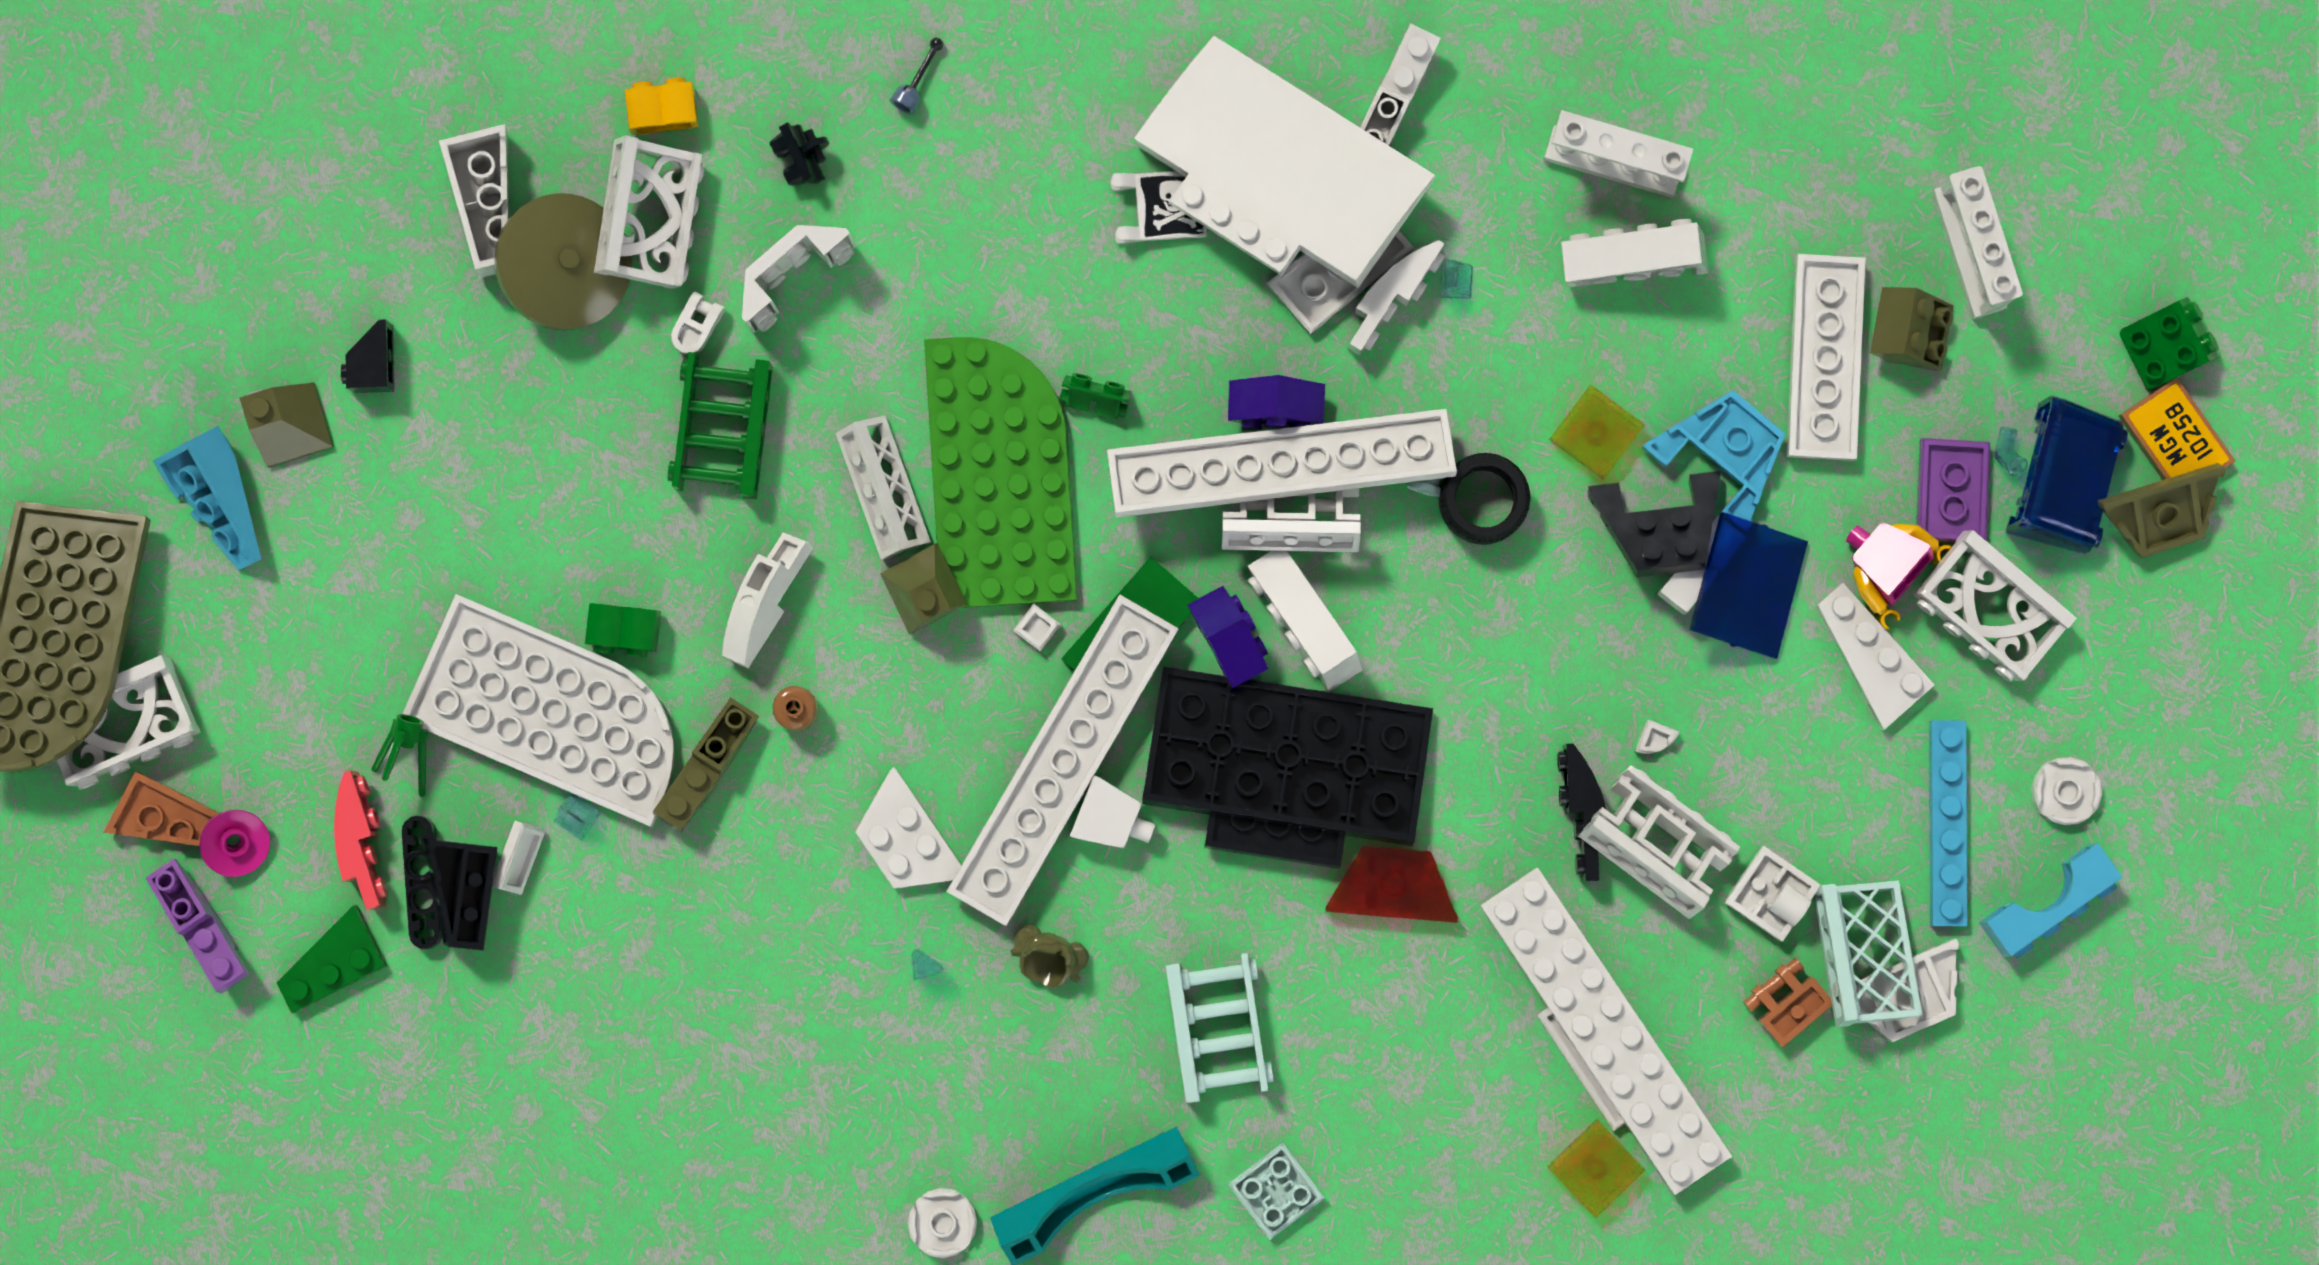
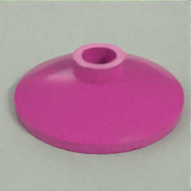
(238, 858)

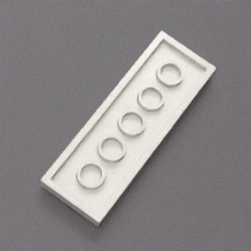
(1826, 357)

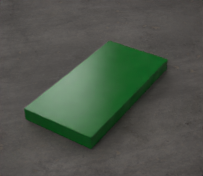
(1152, 590)

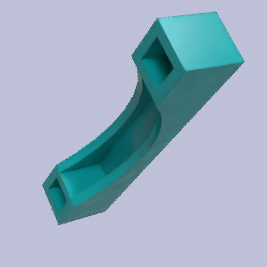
(1033, 1223)

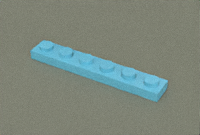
(1948, 822)

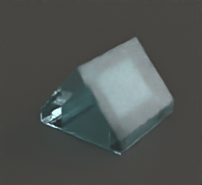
(1456, 280)
(576, 816)
(924, 965)

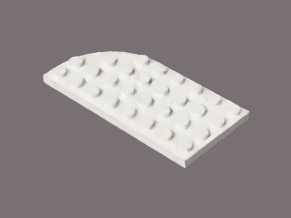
(546, 709)

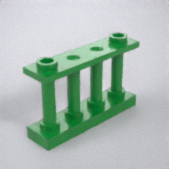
(748, 445)

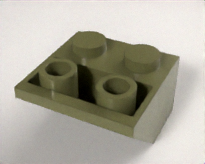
(1912, 328)

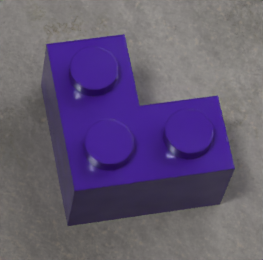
(1275, 402)
(1229, 635)

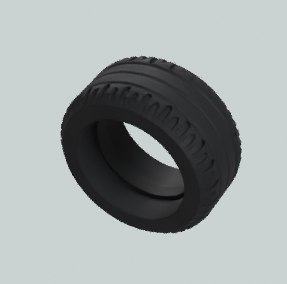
(1510, 473)

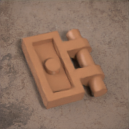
(1796, 1010)

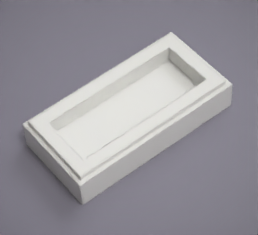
(518, 857)

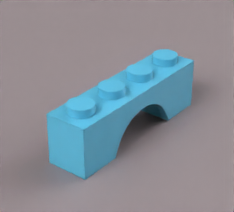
(2085, 877)

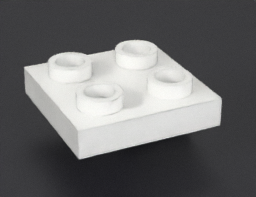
(1772, 893)

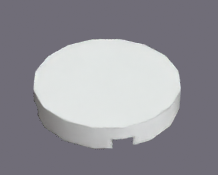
(2066, 791)
(942, 1222)

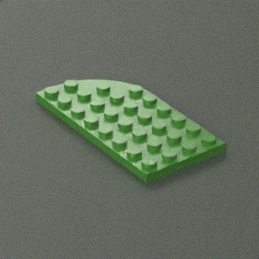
(999, 474)

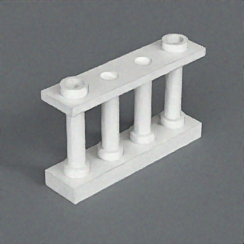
(1618, 154)

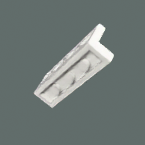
(876, 487)

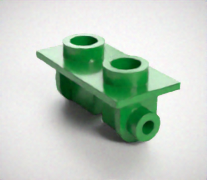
(1083, 390)

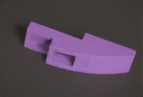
(199, 925)

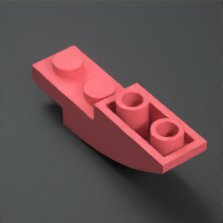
(352, 827)

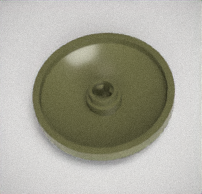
(549, 263)

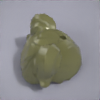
(1048, 956)

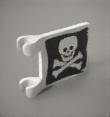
(1155, 213)

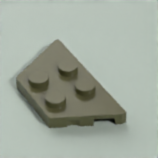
(2165, 511)

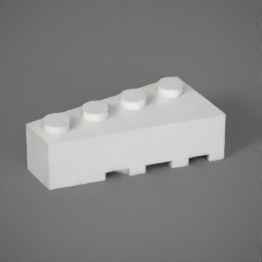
(1305, 618)

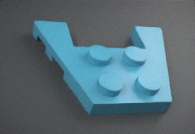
(1732, 438)

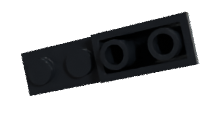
(1582, 796)

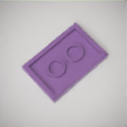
(1953, 487)

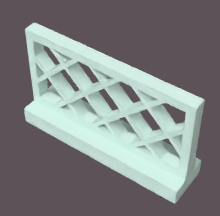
(1838, 957)

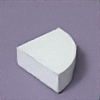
(1655, 738)

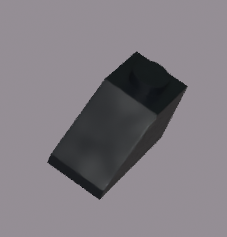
(371, 361)

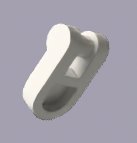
(691, 335)

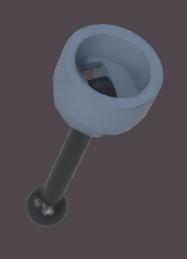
(906, 96)

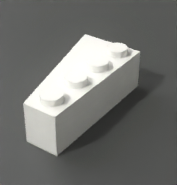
(480, 185)
(1634, 253)

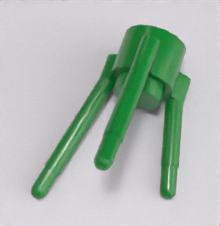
(404, 733)

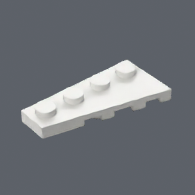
(1880, 666)

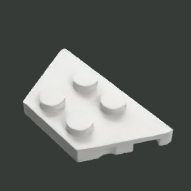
(905, 838)
(1936, 987)

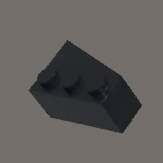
(461, 889)

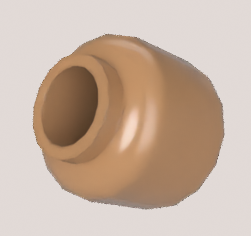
(805, 715)

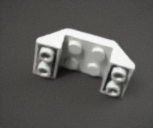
(830, 243)

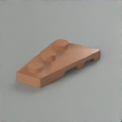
(158, 813)

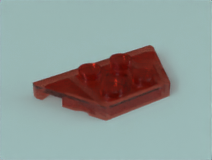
(1394, 886)

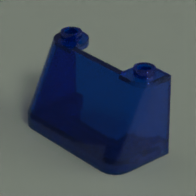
(2068, 476)

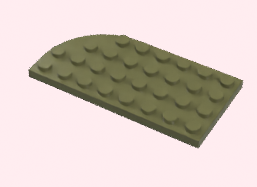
(62, 625)

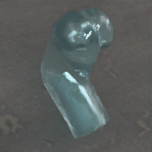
(2006, 455)

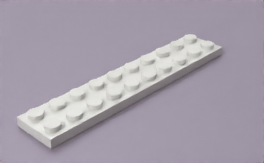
(1281, 463)
(1062, 760)
(1605, 1031)

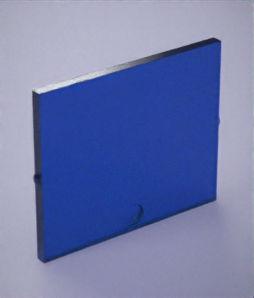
(1748, 585)

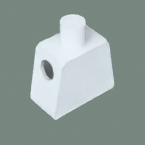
(1110, 817)

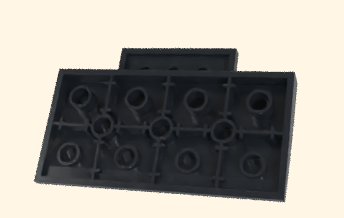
(1286, 765)

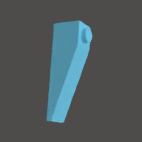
(210, 481)

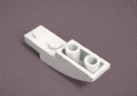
(1400, 84)
(1399, 283)
(756, 604)

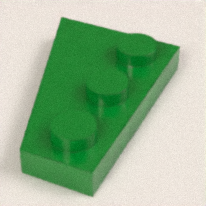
(332, 963)

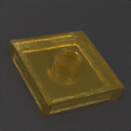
(1596, 432)
(1596, 1168)

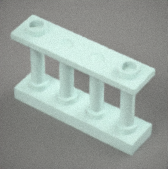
(1191, 1048)

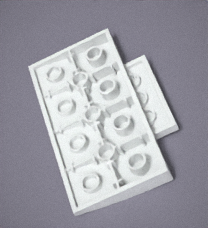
(1279, 167)

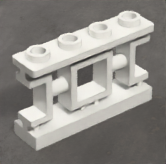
(1293, 530)
(1645, 860)

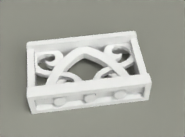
(1977, 242)
(615, 244)
(2040, 606)
(144, 680)

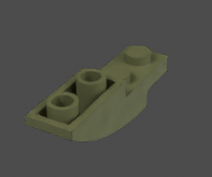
(706, 765)

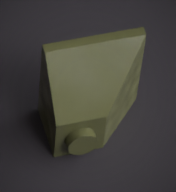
(286, 422)
(923, 588)

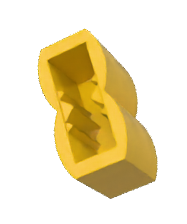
(661, 107)

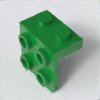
(2169, 343)

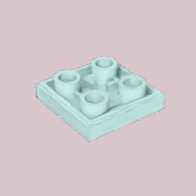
(1276, 1190)

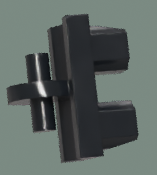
(805, 151)

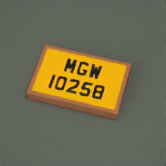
(2174, 432)

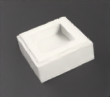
(1037, 627)

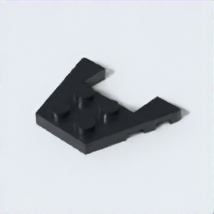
(1662, 538)

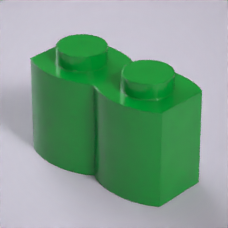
(622, 628)

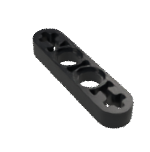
(416, 882)

